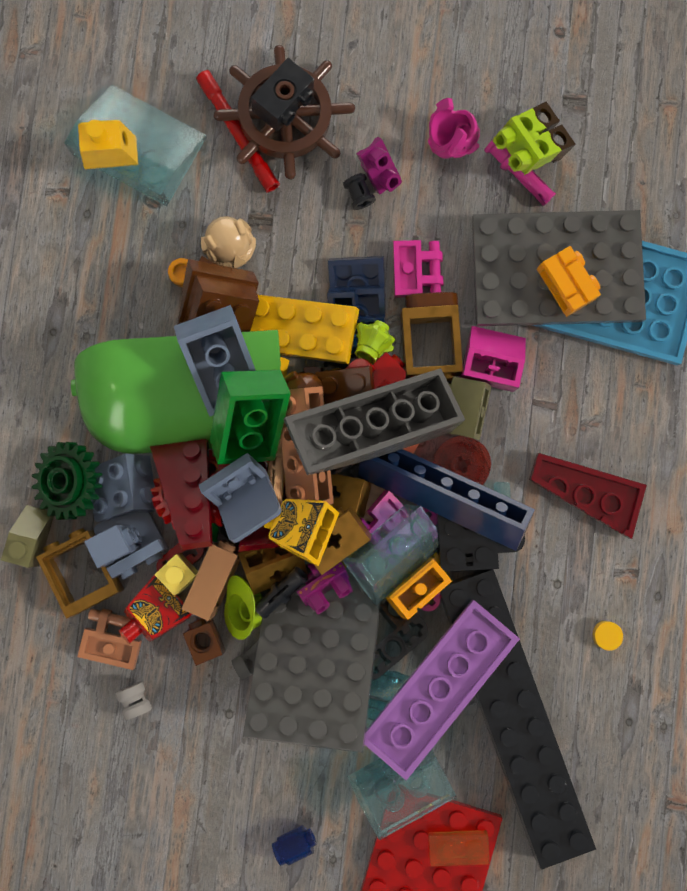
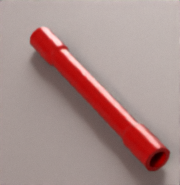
(260, 167)

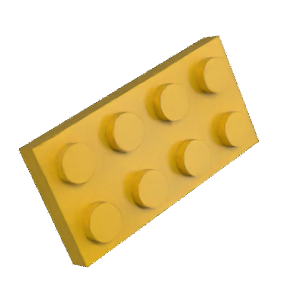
(308, 327)

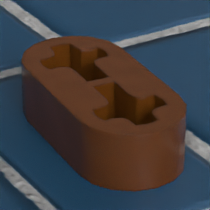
(431, 299)

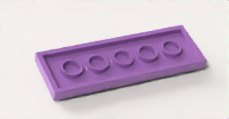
(439, 689)

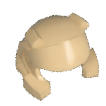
(228, 242)

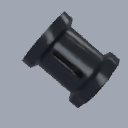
(359, 191)

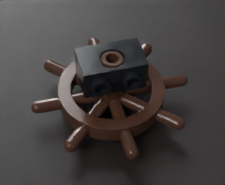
(280, 99)

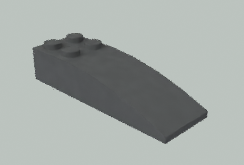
(374, 422)

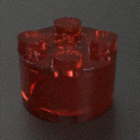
(467, 450)

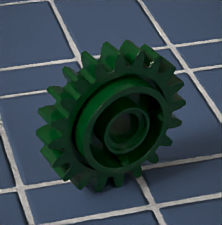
(67, 480)

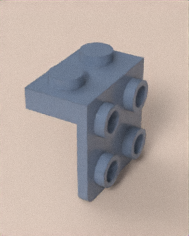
(125, 487)
(242, 496)
(151, 546)

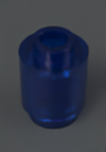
(294, 845)

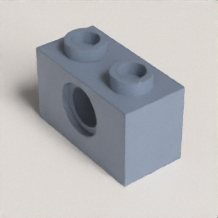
(113, 545)

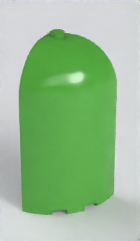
(144, 392)

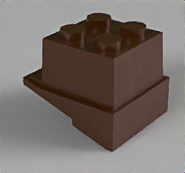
(215, 287)

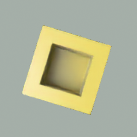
(177, 574)

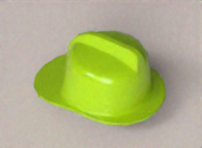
(240, 608)

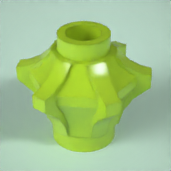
(373, 340)

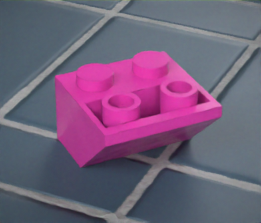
(494, 358)

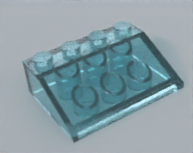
(163, 143)

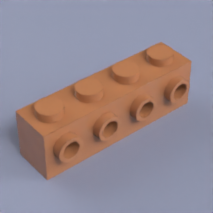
(297, 482)

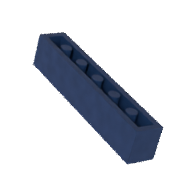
(450, 496)

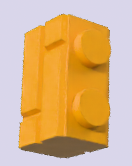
(569, 280)
(418, 589)

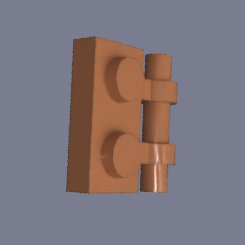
(108, 647)

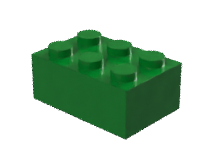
(249, 415)

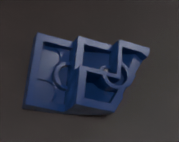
(359, 284)

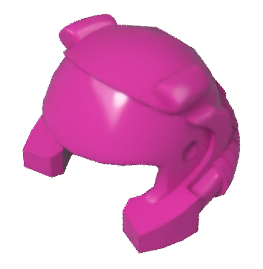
(452, 131)

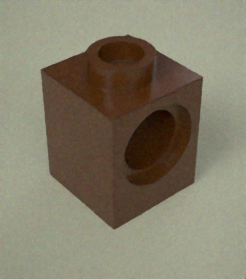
(199, 653)

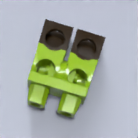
(532, 140)

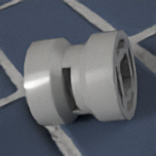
(131, 694)

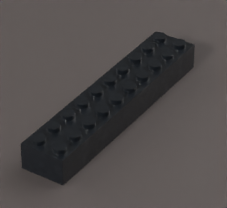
(524, 736)

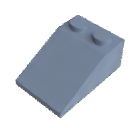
(211, 347)

